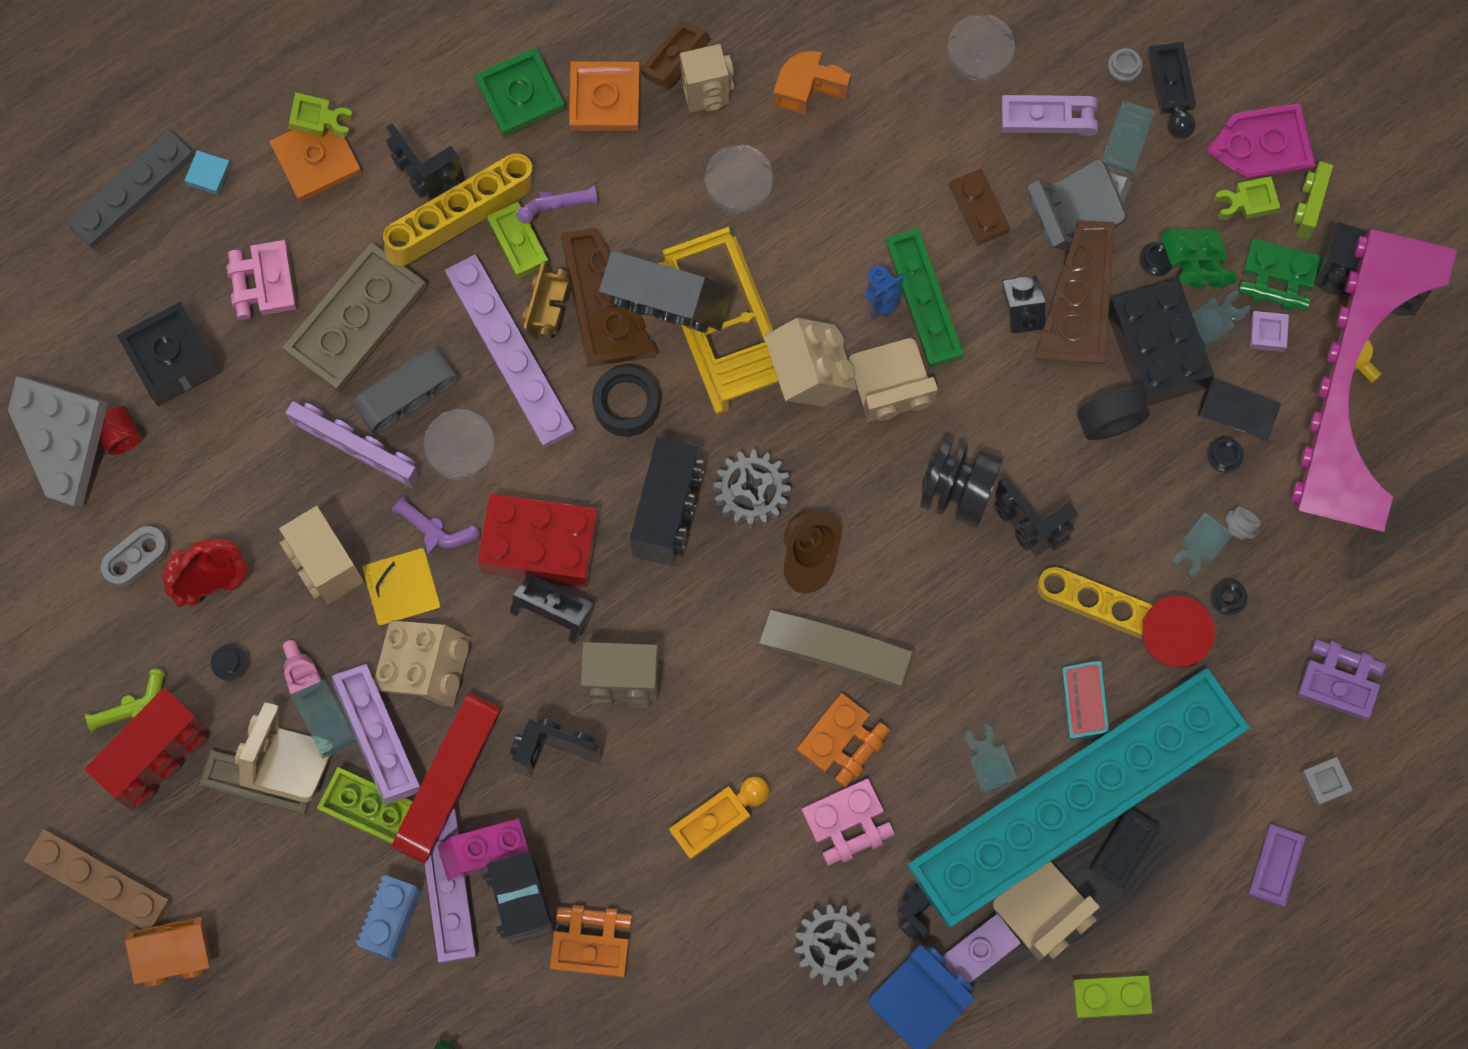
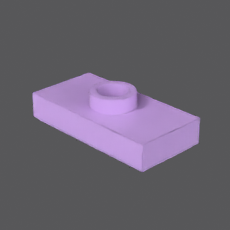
(981, 949)

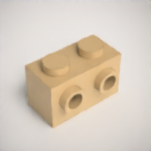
(706, 78)

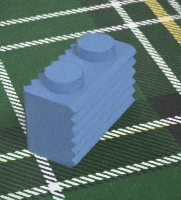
(389, 918)

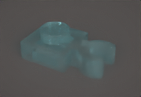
(1215, 320)
(1204, 542)
(991, 764)

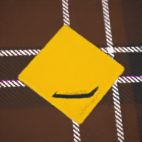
(401, 586)

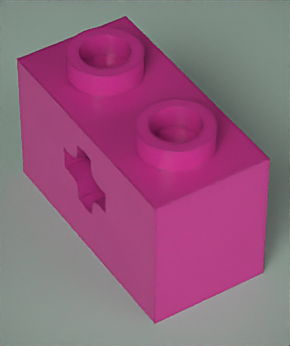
(471, 851)

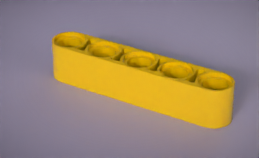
(452, 223)

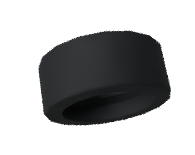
(631, 375)
(1113, 413)

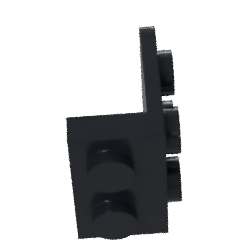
(433, 175)
(1031, 533)
(529, 746)

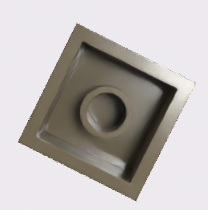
(620, 674)

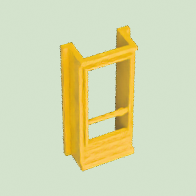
(745, 369)

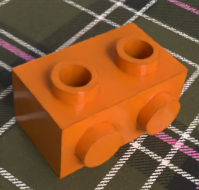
(168, 951)

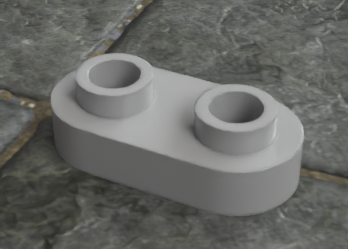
(133, 554)

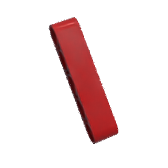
(446, 778)

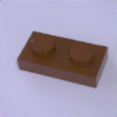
(664, 64)
(979, 207)

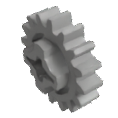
(764, 482)
(817, 940)

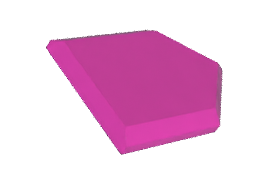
(1264, 142)

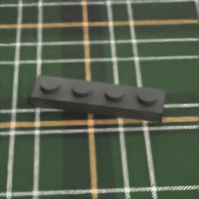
(130, 189)

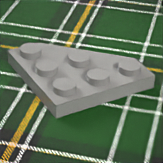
(58, 436)

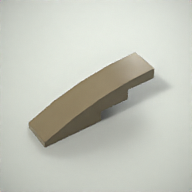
(837, 648)

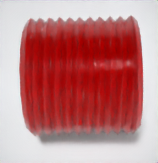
(119, 431)

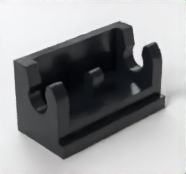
(1239, 409)
(553, 604)

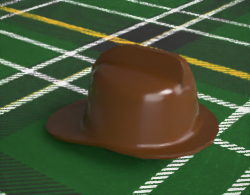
(811, 550)

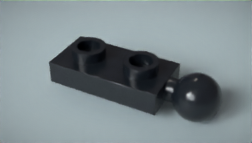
(1173, 87)

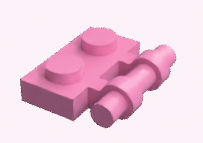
(272, 277)
(842, 812)

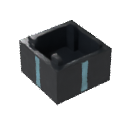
(168, 354)
(519, 898)

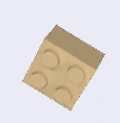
(810, 362)
(325, 563)

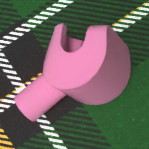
(299, 668)

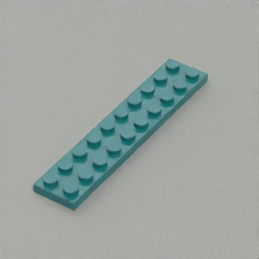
(1077, 798)

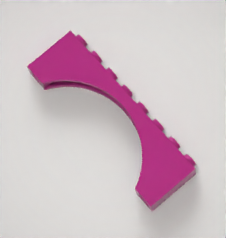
(1386, 276)

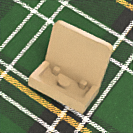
(892, 380)
(422, 661)
(279, 759)
(1045, 911)

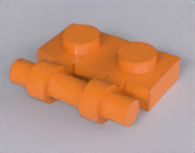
(832, 735)
(590, 953)

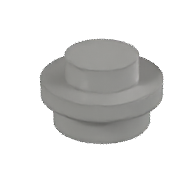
(1125, 65)
(1243, 523)

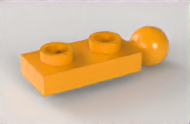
(718, 817)

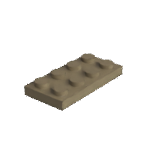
(354, 317)

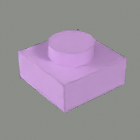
(1268, 331)

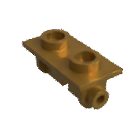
(540, 317)

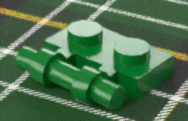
(1198, 248)
(1281, 266)

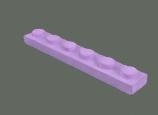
(509, 351)

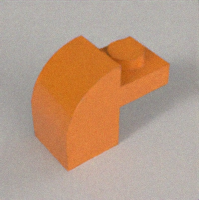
(804, 75)

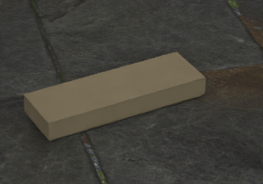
(223, 776)

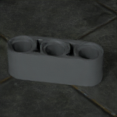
(405, 390)

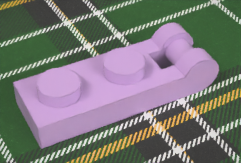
(1048, 114)

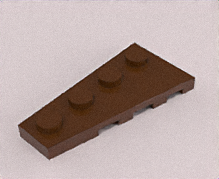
(606, 330)

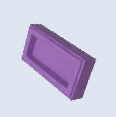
(1276, 865)

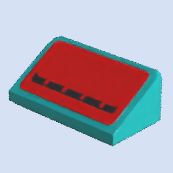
(1085, 700)

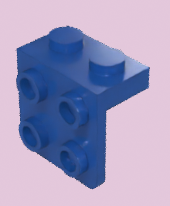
(922, 998)

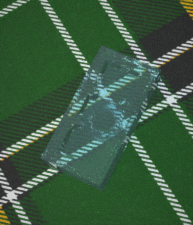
(1127, 137)
(323, 719)

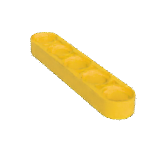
(1106, 599)

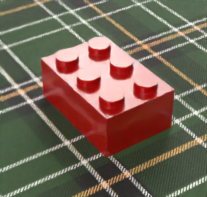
(538, 539)
(147, 750)

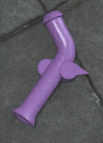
(548, 201)
(433, 528)

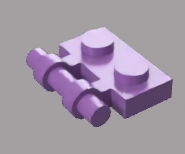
(1337, 688)

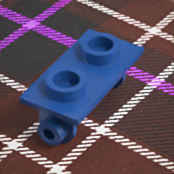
(883, 291)

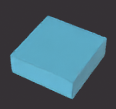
(207, 172)

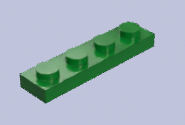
(924, 298)

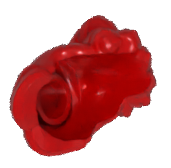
(203, 570)

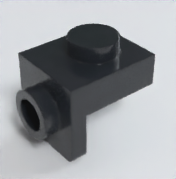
(1024, 304)
(915, 905)

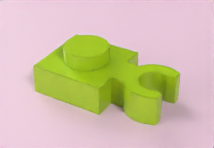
(312, 115)
(1252, 197)

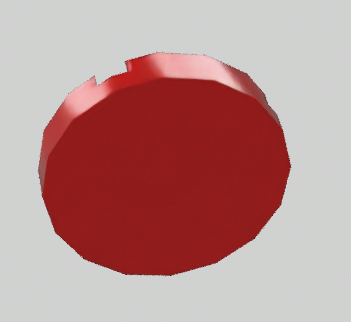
(1178, 632)

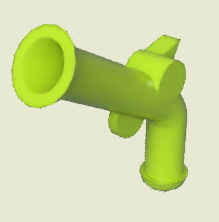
(129, 706)

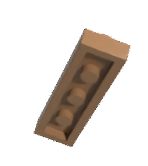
(97, 881)

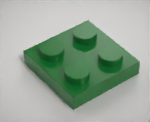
(519, 92)

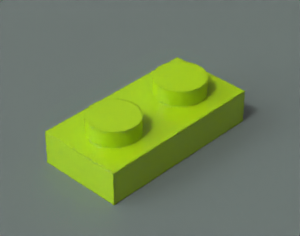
(1315, 187)
(517, 241)
(1112, 997)

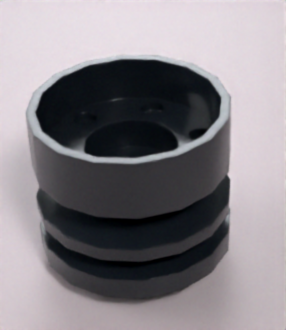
(960, 481)

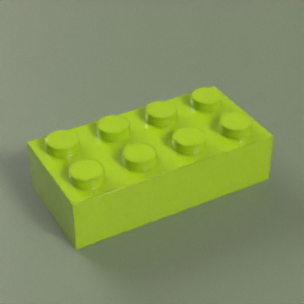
(361, 806)

